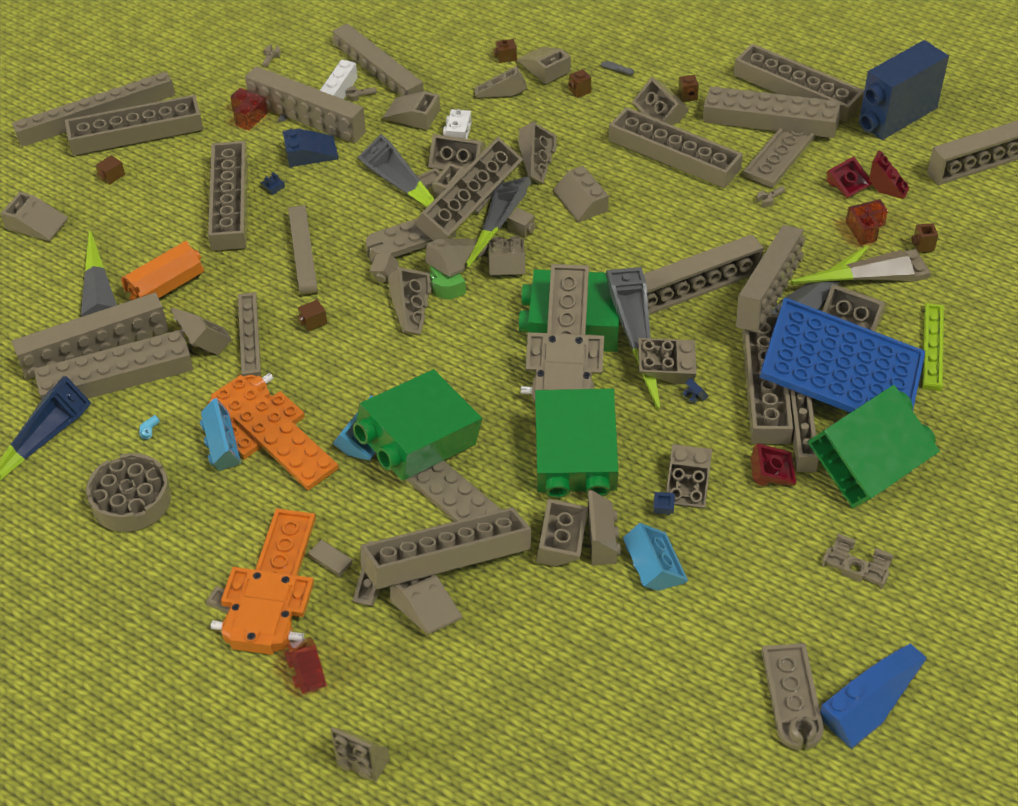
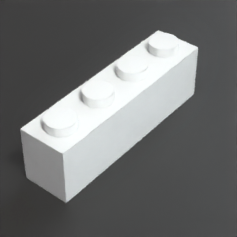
(341, 79)

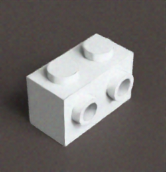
(458, 124)

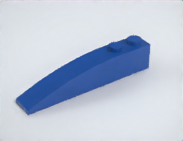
(871, 696)

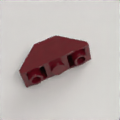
(886, 177)

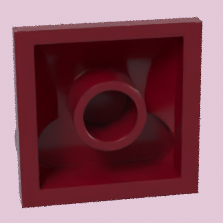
(848, 177)
(772, 465)

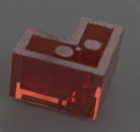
(248, 108)
(866, 220)
(305, 660)

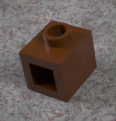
(505, 50)
(579, 83)
(688, 88)
(110, 169)
(925, 237)
(312, 315)

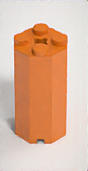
(164, 272)

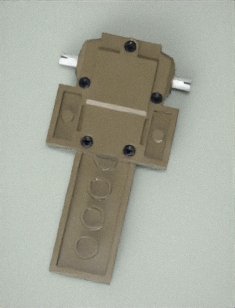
(565, 354)

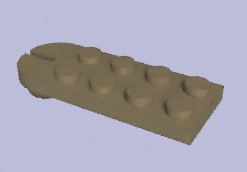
(397, 240)
(793, 695)

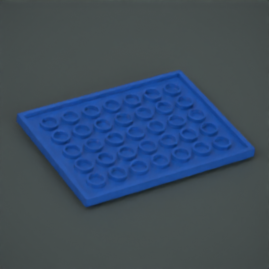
(837, 358)

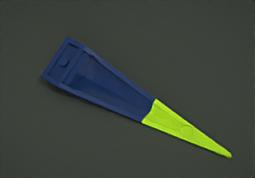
(54, 413)

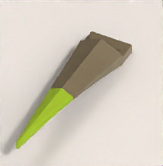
(889, 266)

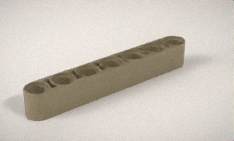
(302, 250)

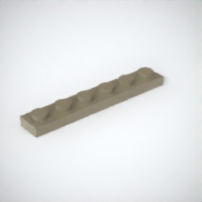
(249, 334)

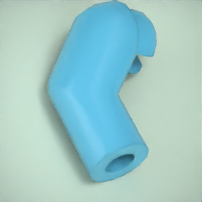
(146, 427)

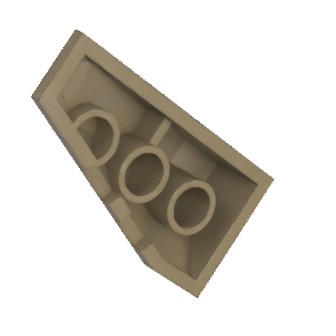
(537, 149)
(451, 254)
(410, 295)

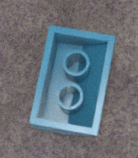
(219, 436)
(350, 445)
(654, 558)

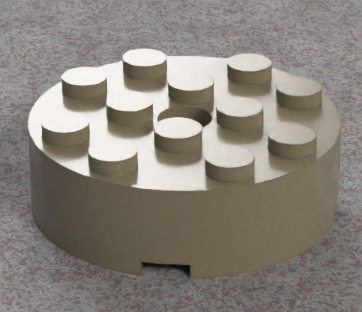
(129, 492)

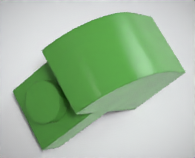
(445, 286)

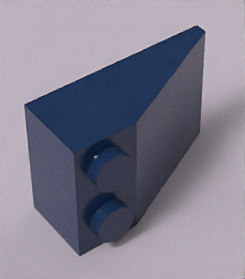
(308, 147)

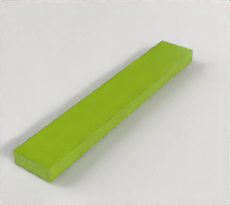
(933, 346)

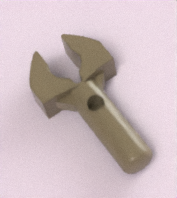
(270, 54)
(353, 93)
(768, 197)

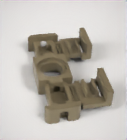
(839, 560)

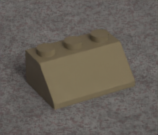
(660, 102)
(453, 150)
(581, 194)
(855, 307)
(602, 530)
(561, 533)

